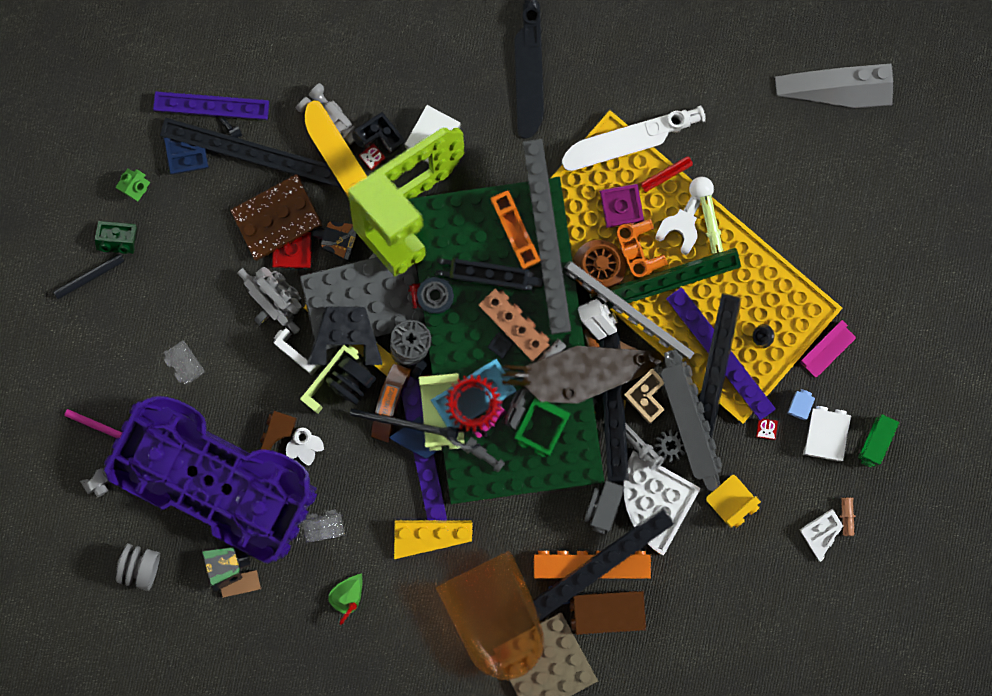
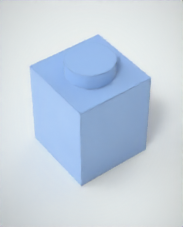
(801, 404)

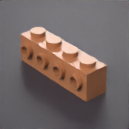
(514, 325)

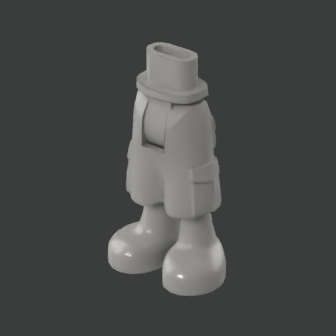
(334, 111)

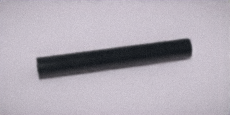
(88, 276)

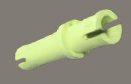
(711, 224)

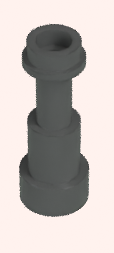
(481, 453)

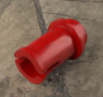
(413, 289)

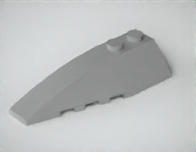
(841, 86)

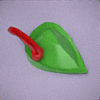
(346, 596)

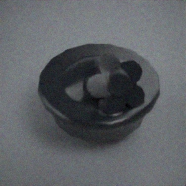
(763, 336)

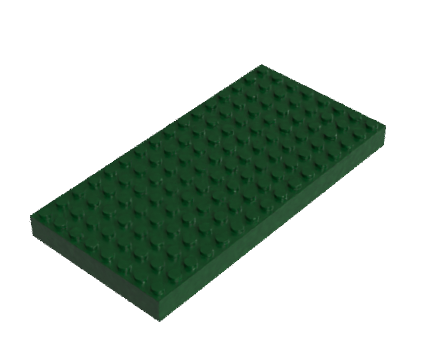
(469, 229)

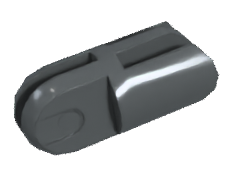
(518, 408)

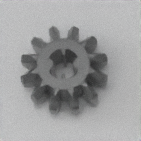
(672, 452)

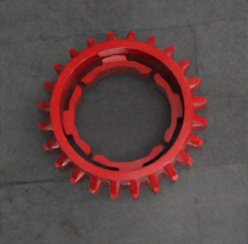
(467, 384)

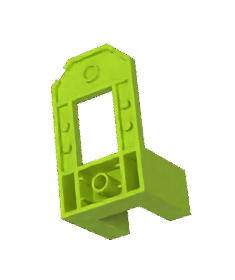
(383, 212)

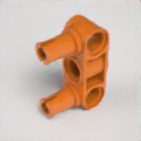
(633, 251)

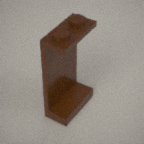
(608, 612)

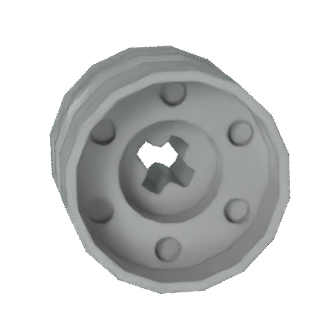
(135, 566)

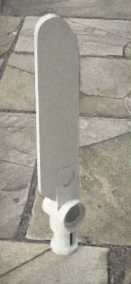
(628, 139)

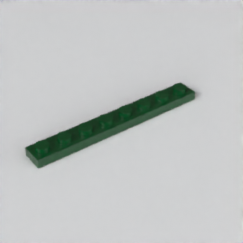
(675, 277)

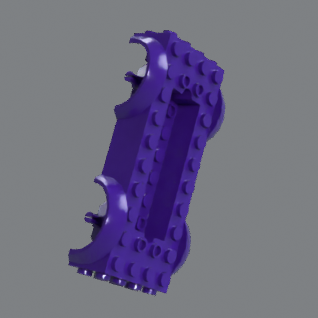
(267, 486)

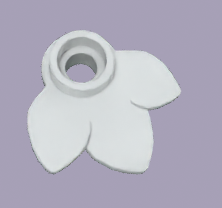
(304, 449)

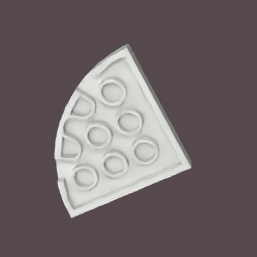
(652, 490)

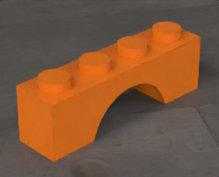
(515, 230)

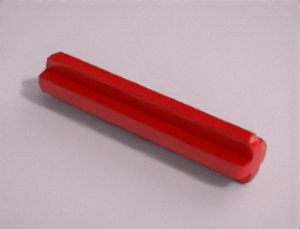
(666, 174)

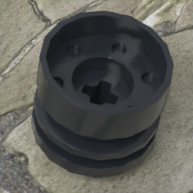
(350, 379)

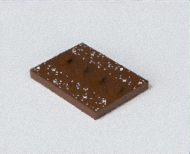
(276, 217)

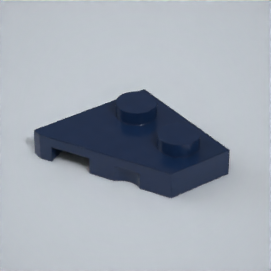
(185, 157)
(413, 440)

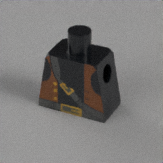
(337, 239)

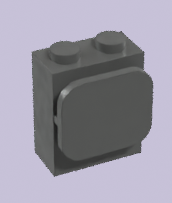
(604, 507)

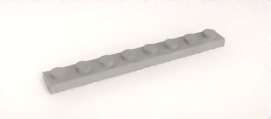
(621, 306)

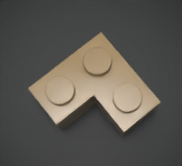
(641, 396)

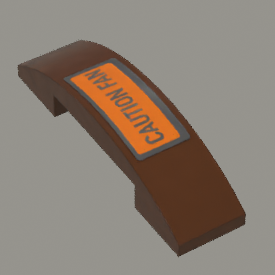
(389, 400)

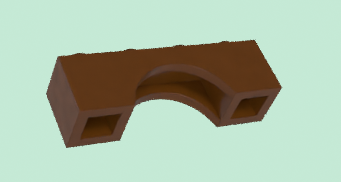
(279, 427)

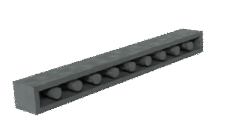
(547, 237)

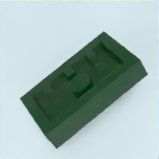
(115, 237)

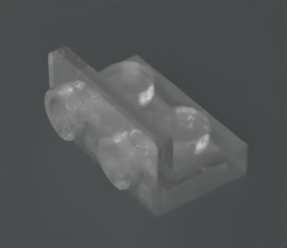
(184, 363)

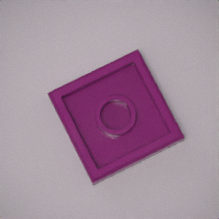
(621, 205)

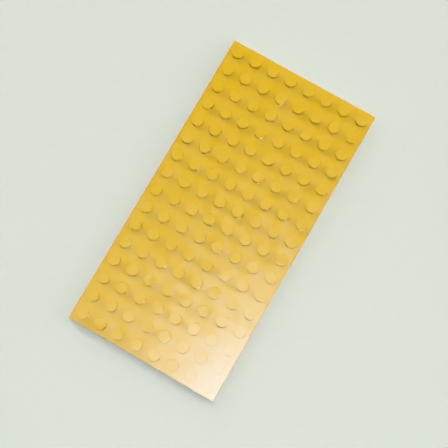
(769, 285)

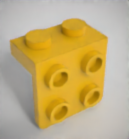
(733, 501)

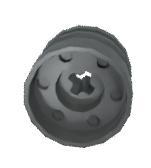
(400, 348)

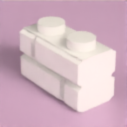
(598, 319)

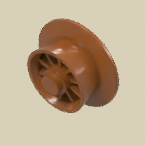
(602, 262)

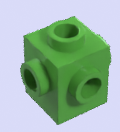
(133, 184)

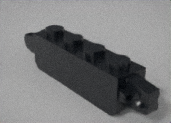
(489, 274)

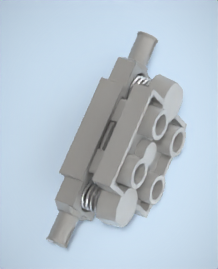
(274, 295)

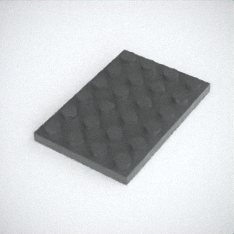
(363, 285)

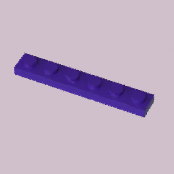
(211, 105)

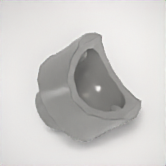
(97, 483)

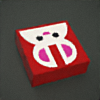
(372, 157)
(767, 429)

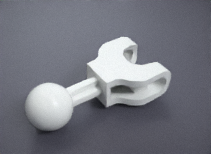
(684, 220)

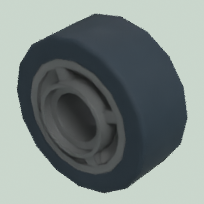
(432, 284)

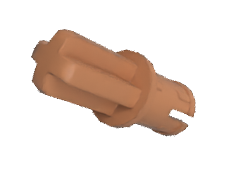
(847, 516)

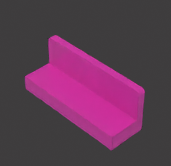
(828, 349)

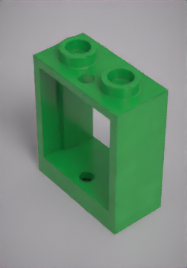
(550, 408)
(878, 441)

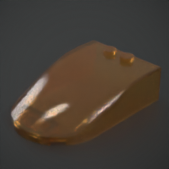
(495, 617)

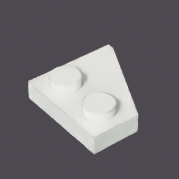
(821, 533)

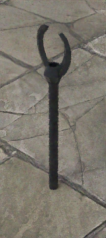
(449, 433)

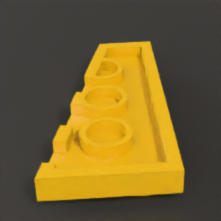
(422, 536)

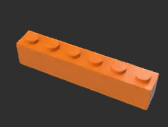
(563, 564)

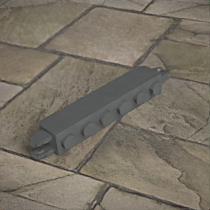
(690, 420)

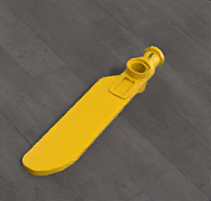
(332, 146)

